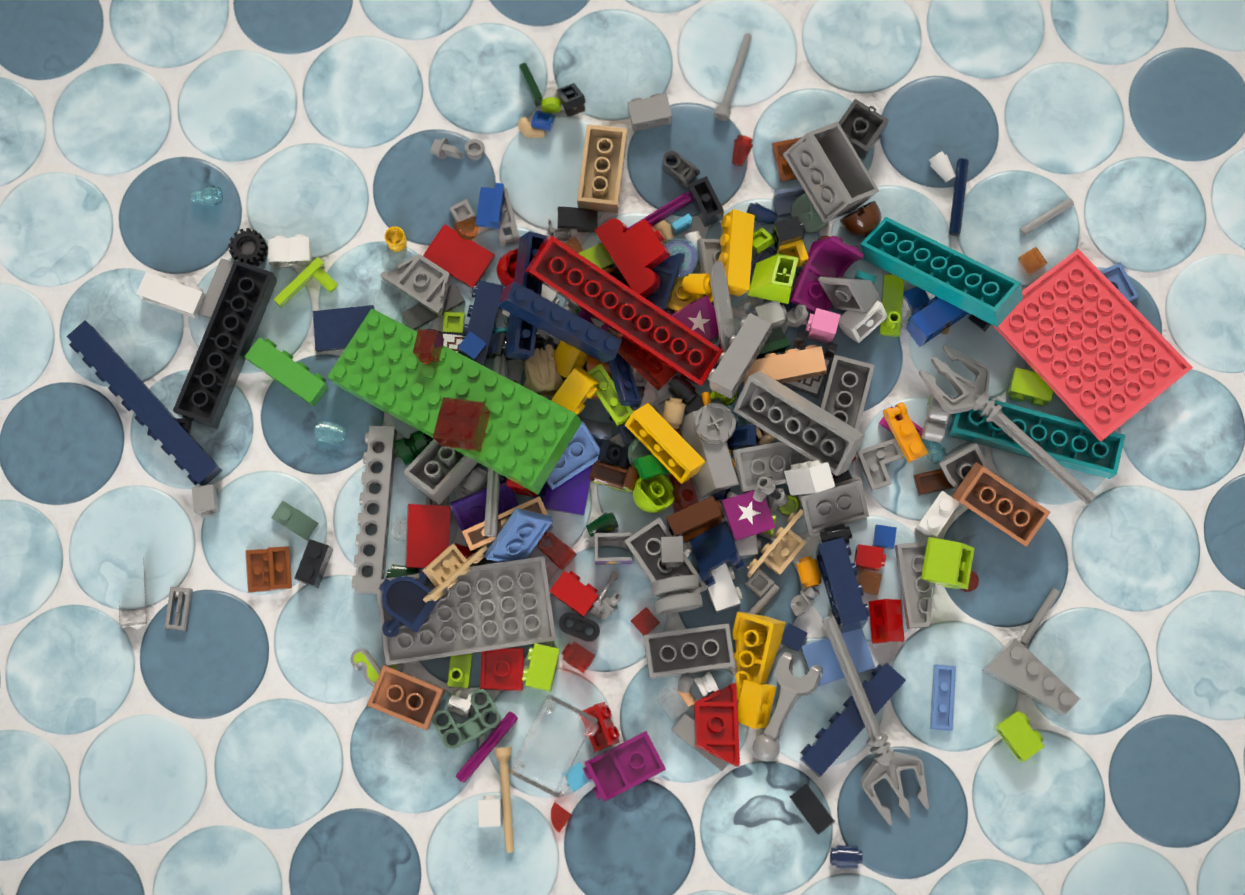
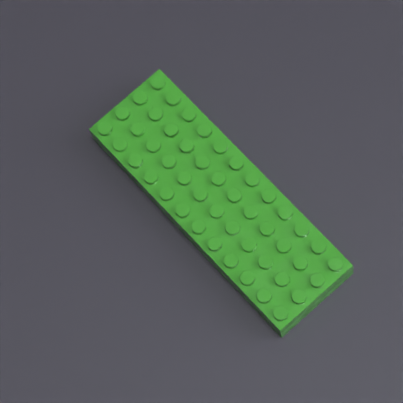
(523, 429)

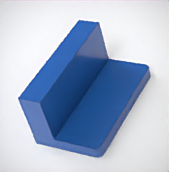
(490, 206)

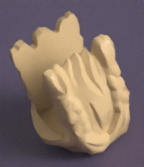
(542, 373)

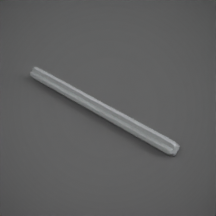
(493, 478)

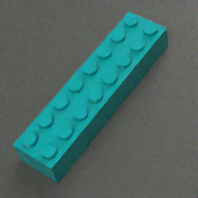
(942, 271)
(1061, 438)

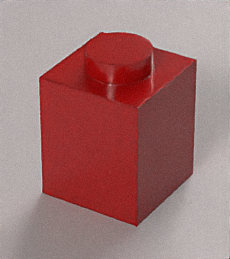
(869, 557)

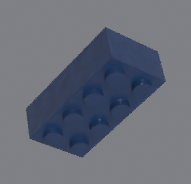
(841, 585)

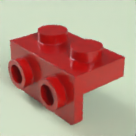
(607, 733)

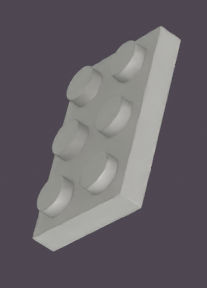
(834, 506)

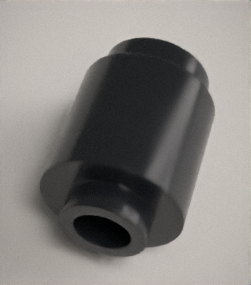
(682, 389)
(836, 532)

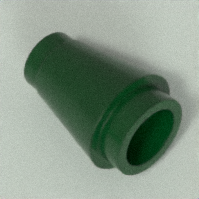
(603, 524)

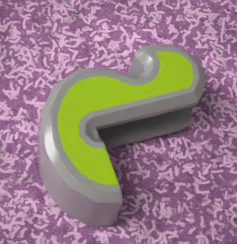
(935, 422)
(362, 658)

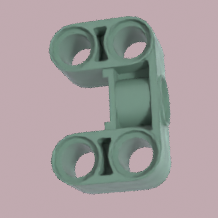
(471, 728)

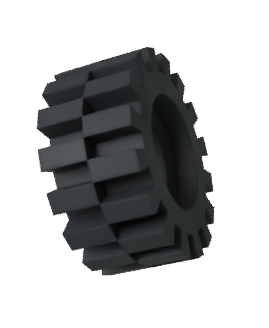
(245, 236)

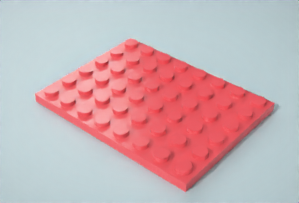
(1091, 345)

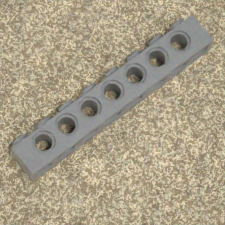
(375, 436)

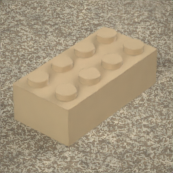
(602, 168)

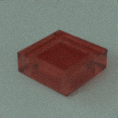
(645, 621)

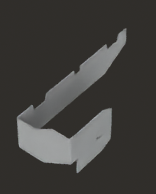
(140, 623)

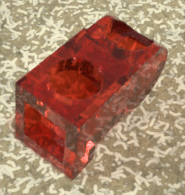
(684, 494)

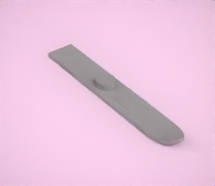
(722, 304)

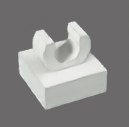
(460, 706)

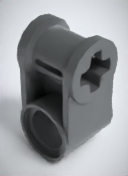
(682, 171)

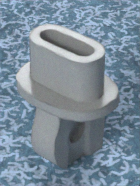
(443, 149)
(797, 317)
(804, 601)
(608, 605)

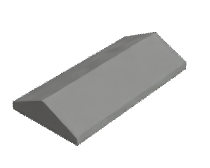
(718, 470)

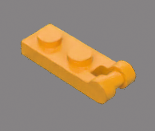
(905, 432)

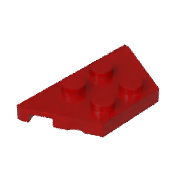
(718, 725)

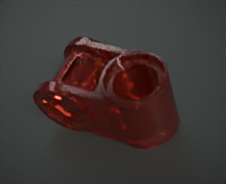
(558, 553)

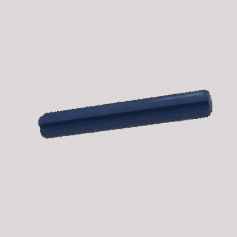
(958, 197)

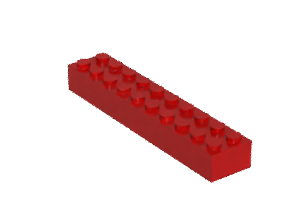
(623, 310)

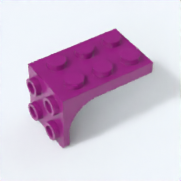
(826, 259)
(623, 767)

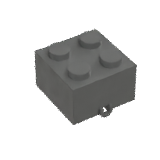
(862, 127)

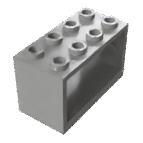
(830, 172)

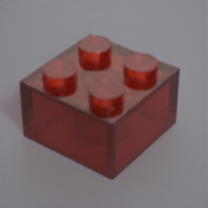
(461, 424)

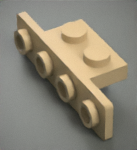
(782, 550)
(448, 567)

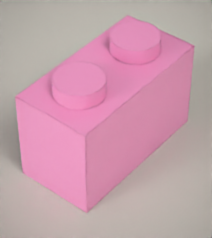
(822, 326)

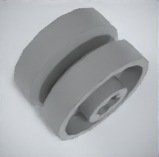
(677, 594)

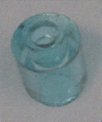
(330, 432)

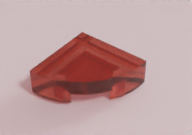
(559, 816)

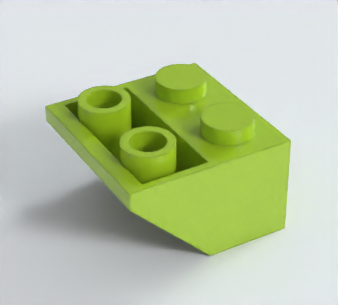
(774, 278)
(947, 563)

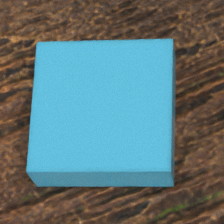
(681, 224)
(576, 777)

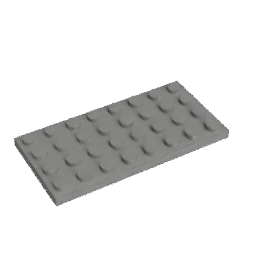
(483, 611)

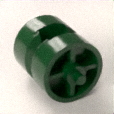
(410, 448)

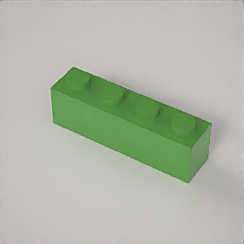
(286, 371)

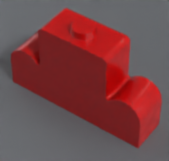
(635, 252)

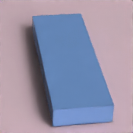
(943, 697)

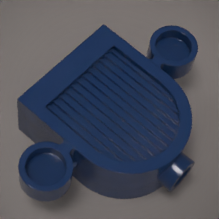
(405, 603)

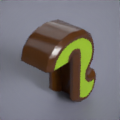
(614, 476)

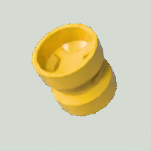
(394, 235)

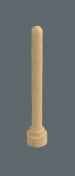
(503, 755)

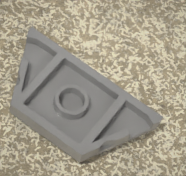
(421, 282)

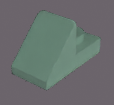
(294, 520)

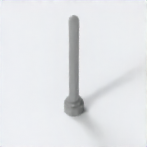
(723, 111)

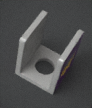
(611, 560)

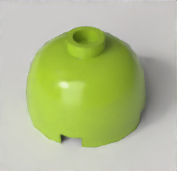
(653, 494)

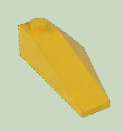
(756, 647)

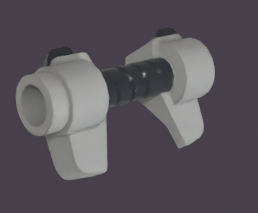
(776, 495)

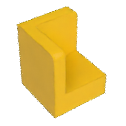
(794, 249)

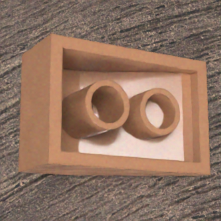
(406, 697)

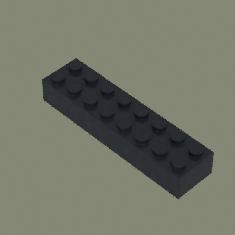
(225, 344)

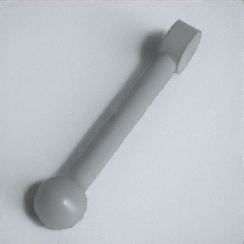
(613, 576)

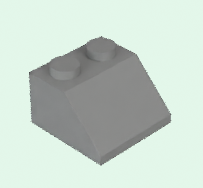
(849, 293)

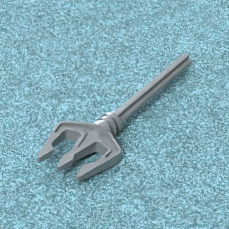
(974, 396)
(886, 762)

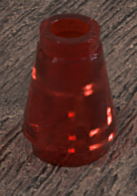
(741, 149)

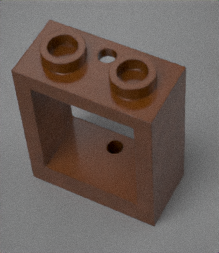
(695, 519)

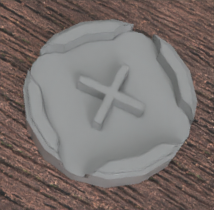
(714, 423)

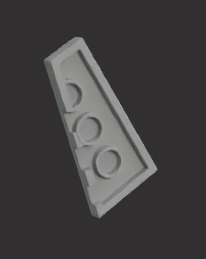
(915, 591)

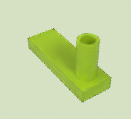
(314, 270)
(892, 301)
(608, 396)
(460, 671)

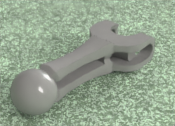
(766, 746)

